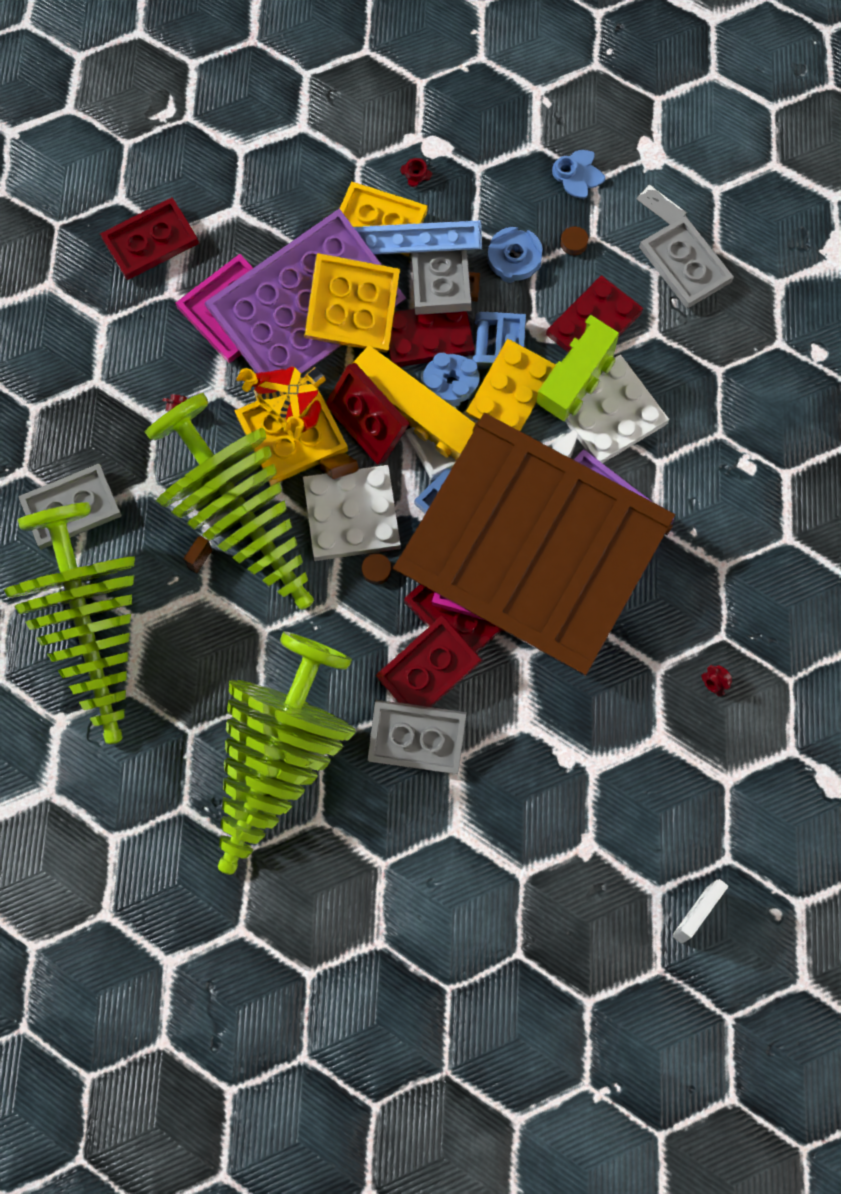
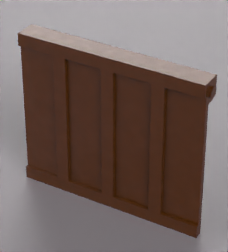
(534, 543)

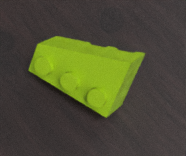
(579, 370)

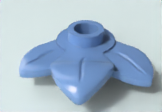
(580, 175)

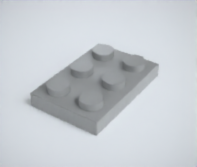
(686, 262)
(441, 282)
(84, 486)
(416, 736)

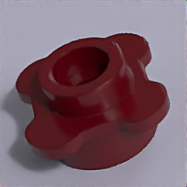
(416, 165)
(173, 401)
(717, 679)

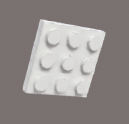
(616, 413)
(351, 513)

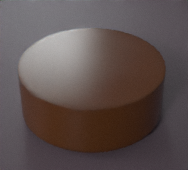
(574, 240)
(376, 569)

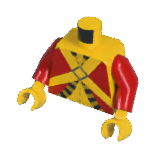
(287, 396)

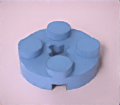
(511, 268)
(455, 366)

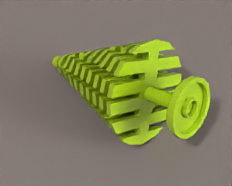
(218, 476)
(75, 594)
(275, 748)

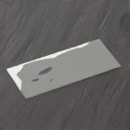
(660, 205)

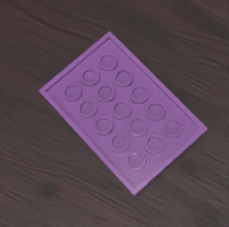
(270, 303)

